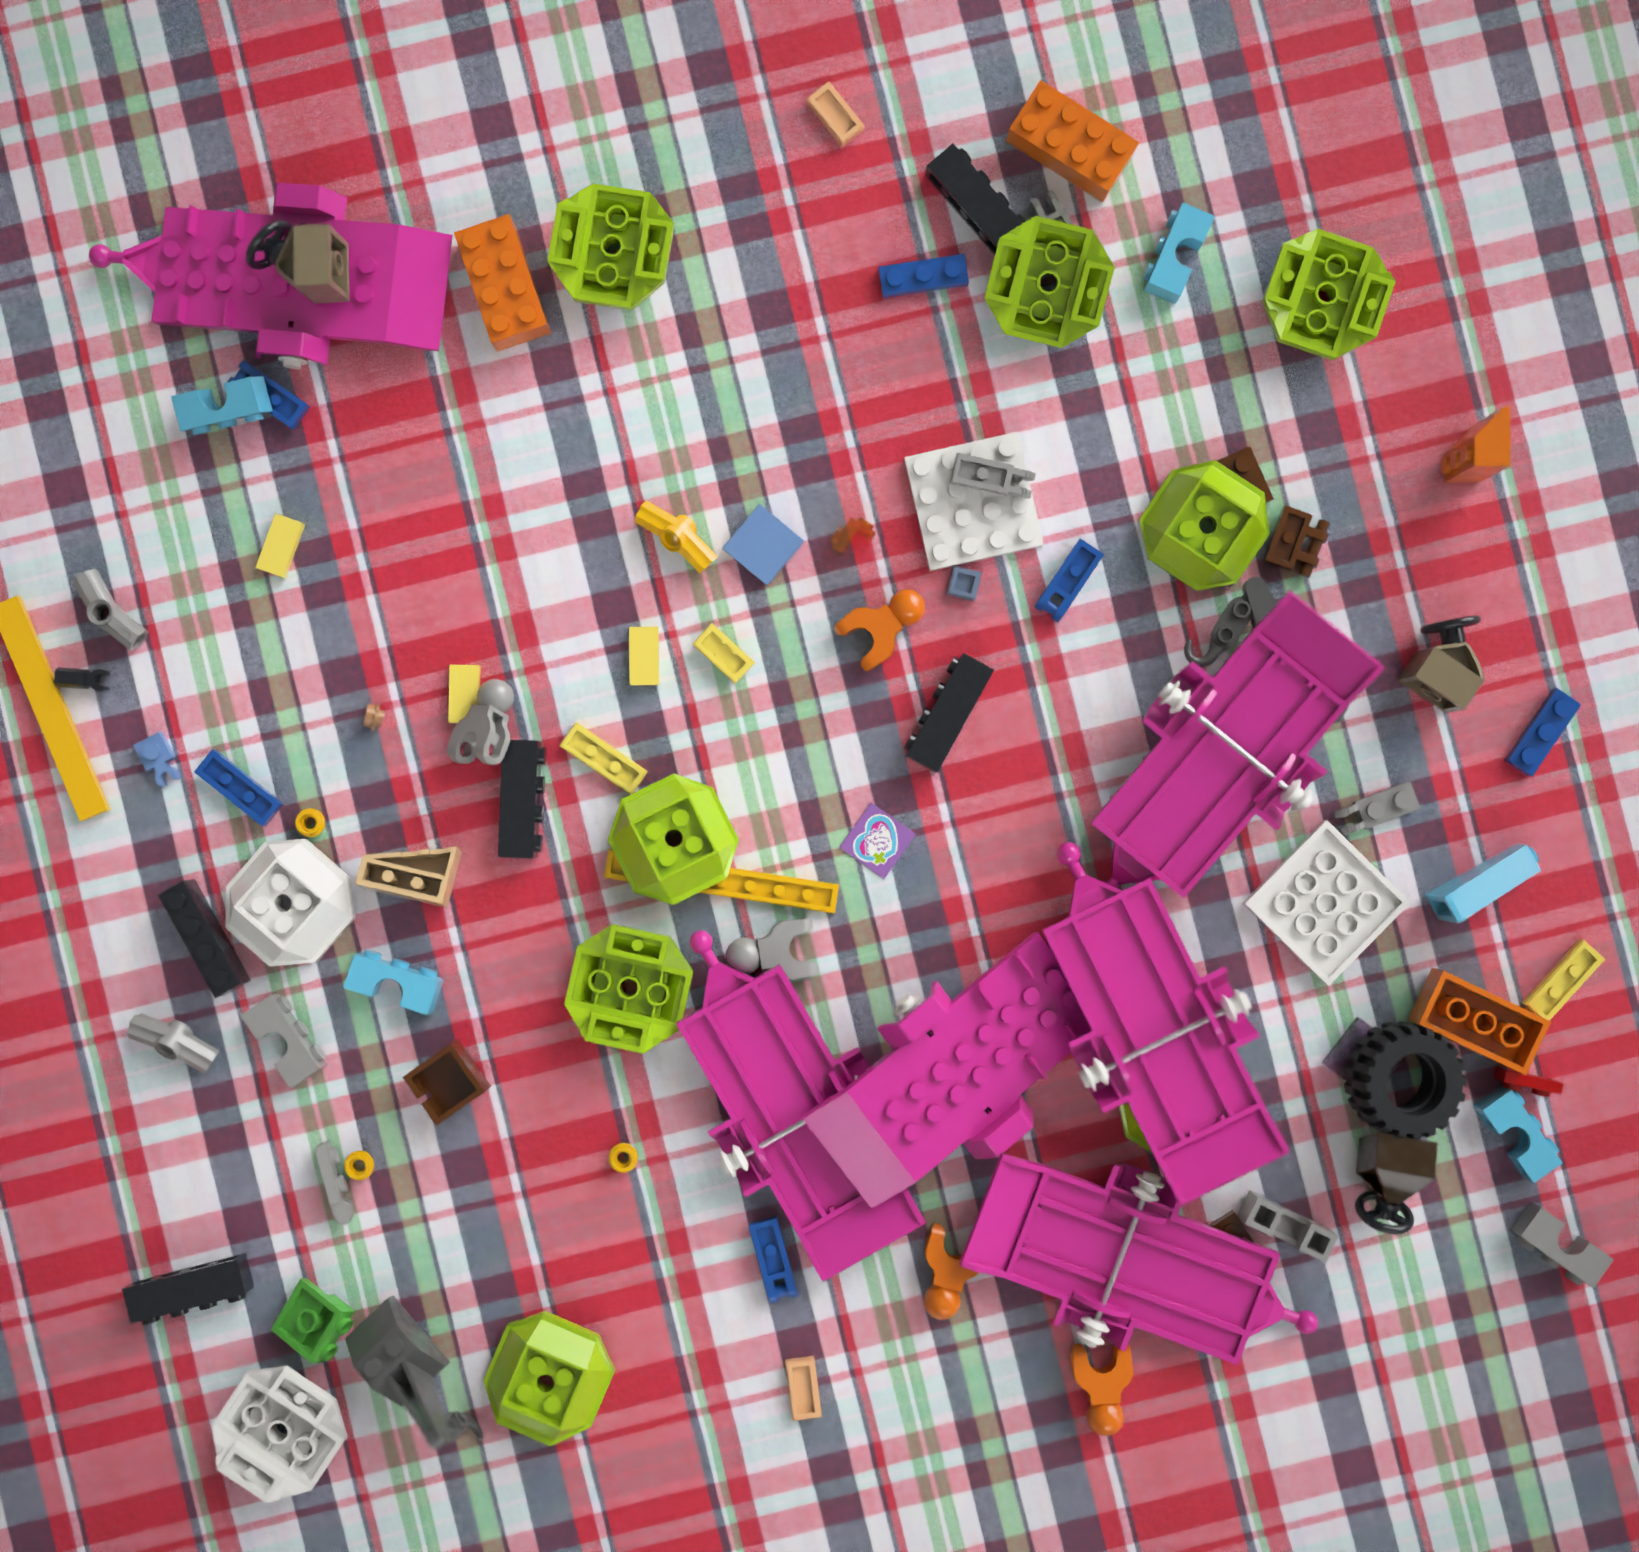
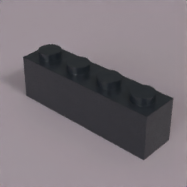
(972, 196)
(949, 713)
(521, 800)
(204, 938)
(188, 1288)

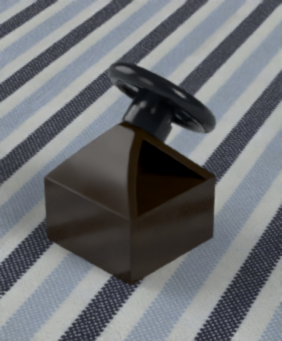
(1395, 1172)

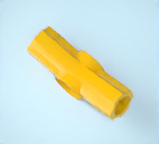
(676, 534)

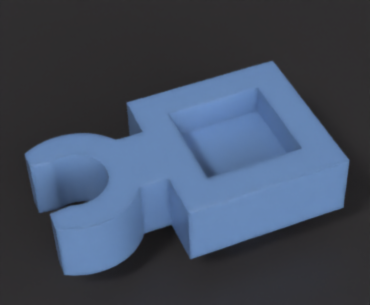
(156, 754)

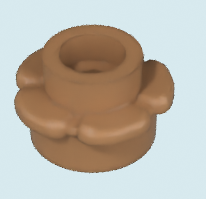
(373, 716)

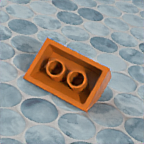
(1480, 450)

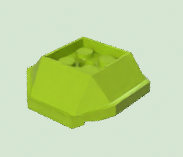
(604, 217)
(1081, 275)
(1350, 276)
(1173, 530)
(668, 871)
(617, 1018)
(553, 1348)

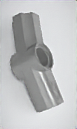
(96, 598)
(172, 1041)

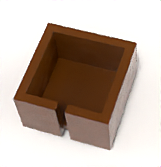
(450, 1079)

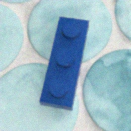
(923, 276)
(1542, 732)
(238, 787)

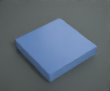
(763, 545)

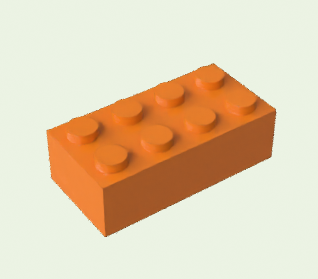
(1071, 141)
(502, 282)
(1479, 1020)

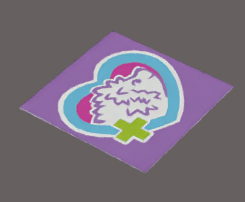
(877, 840)

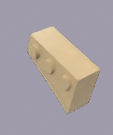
(412, 875)

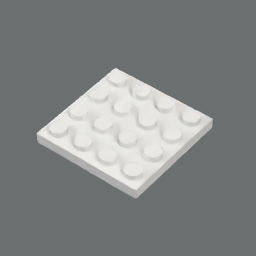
(965, 522)
(1326, 902)

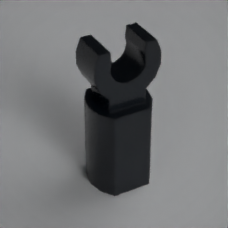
(80, 678)

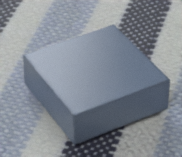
(964, 583)

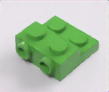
(313, 1322)

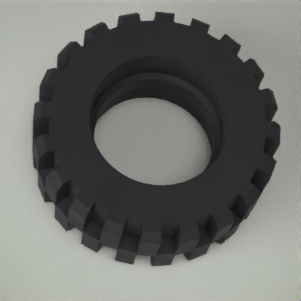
(1439, 1087)

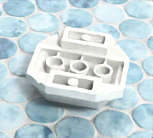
(319, 899)
(262, 1457)

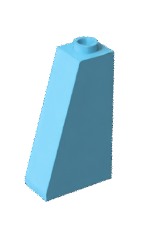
(1483, 883)

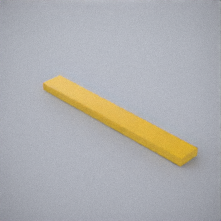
(51, 710)
(760, 888)

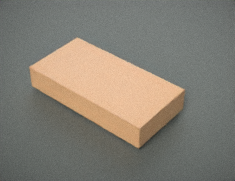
(835, 114)
(803, 1388)

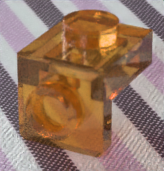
(844, 536)

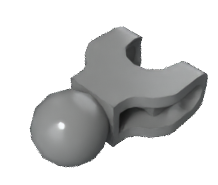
(484, 726)
(767, 952)

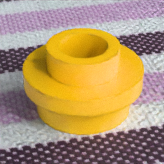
(301, 822)
(350, 1165)
(619, 1166)

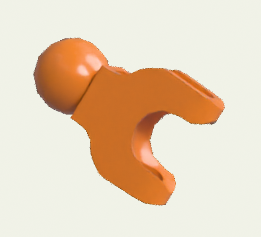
(884, 624)
(947, 1279)
(1103, 1387)

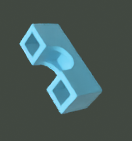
(1187, 229)
(244, 399)
(418, 987)
(1534, 1153)

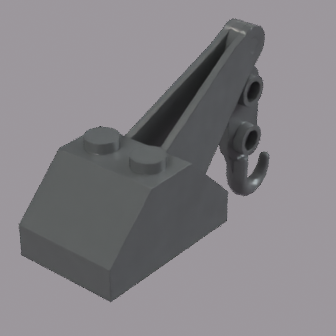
(1251, 606)
(401, 1365)

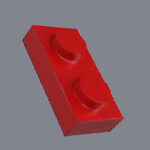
(1540, 1085)

